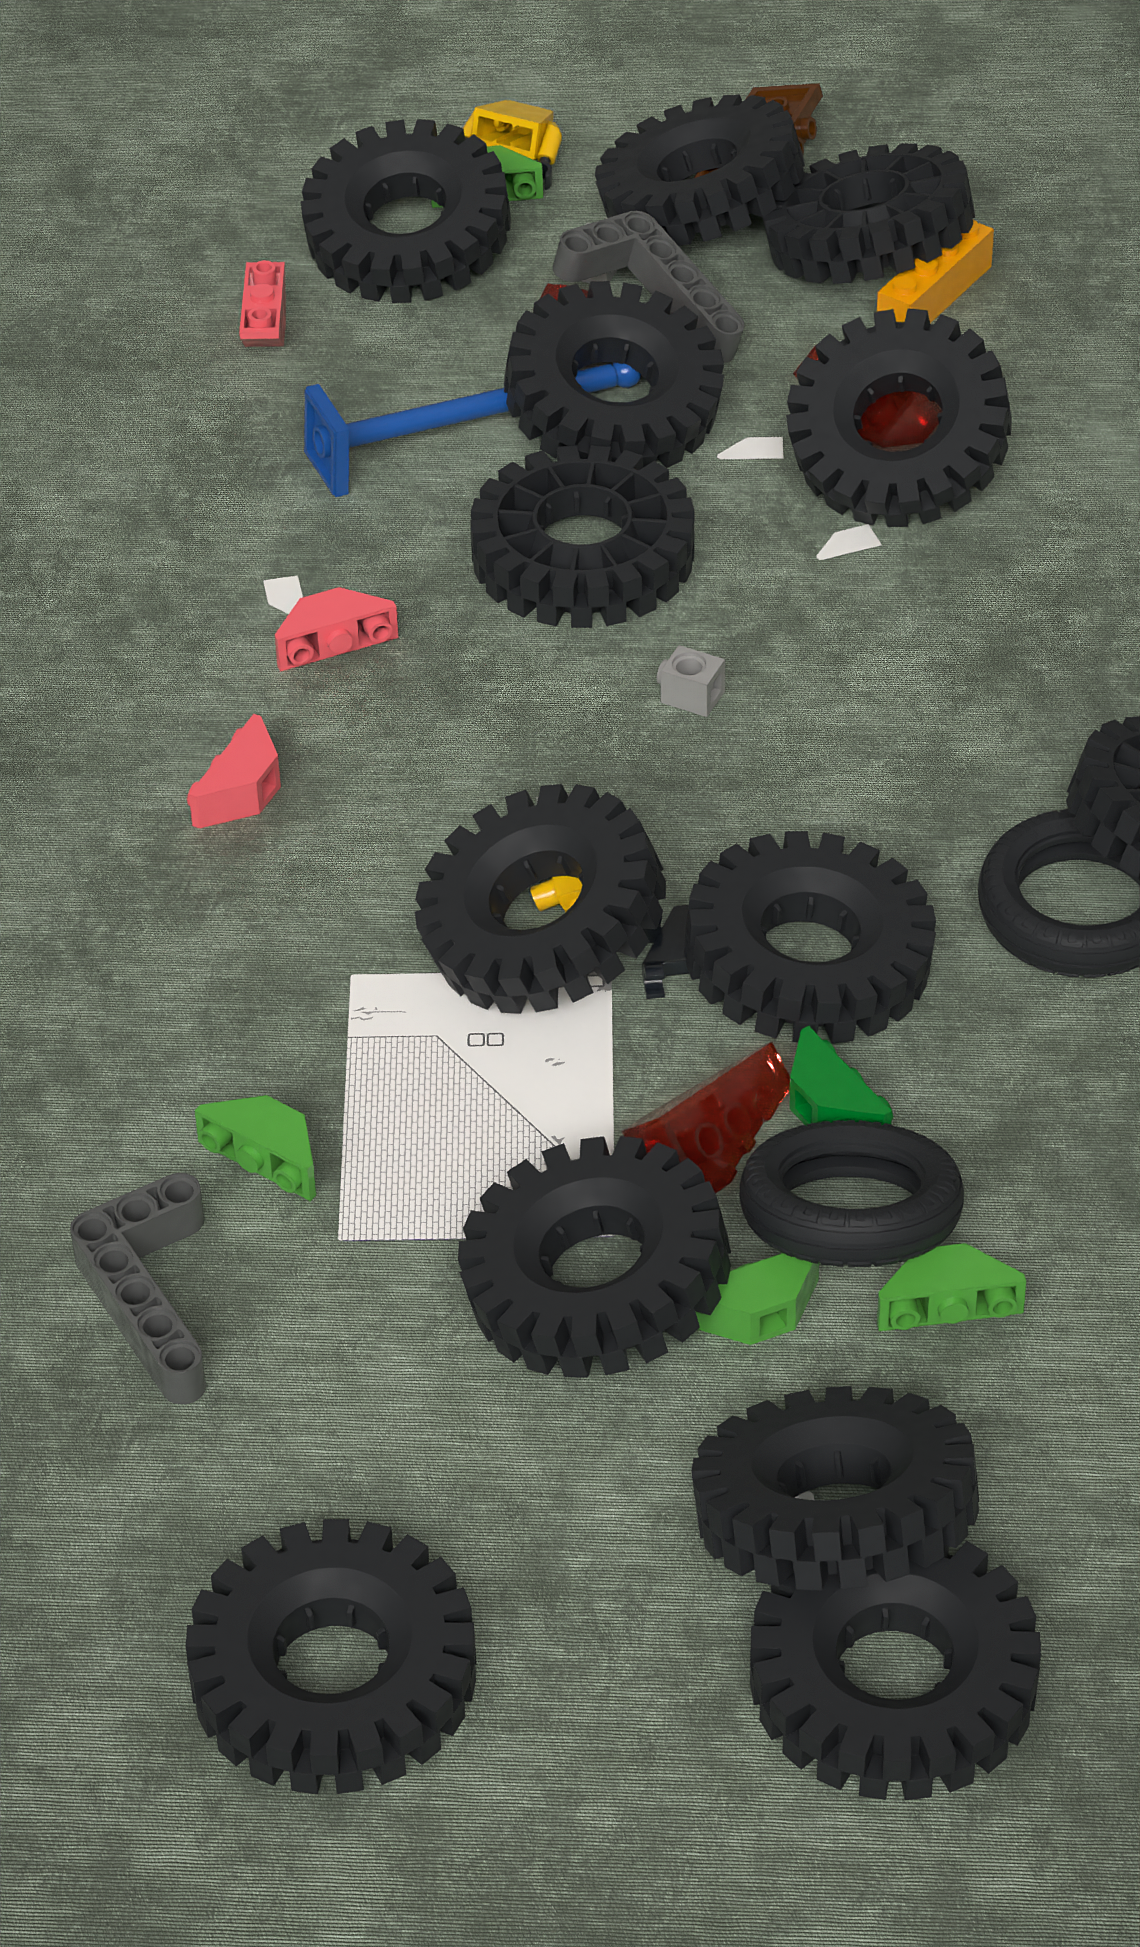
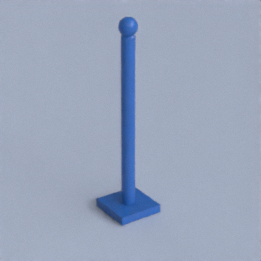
(329, 437)

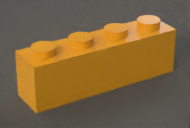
(942, 280)

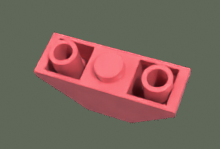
(263, 305)
(333, 625)
(238, 779)

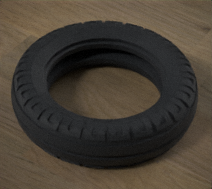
(1034, 936)
(851, 1235)

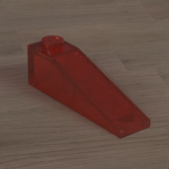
(719, 1115)

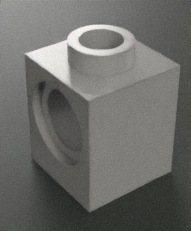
(692, 680)

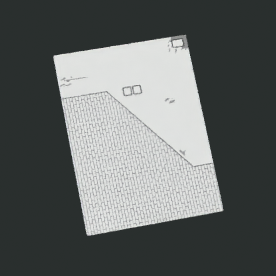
(459, 1097)

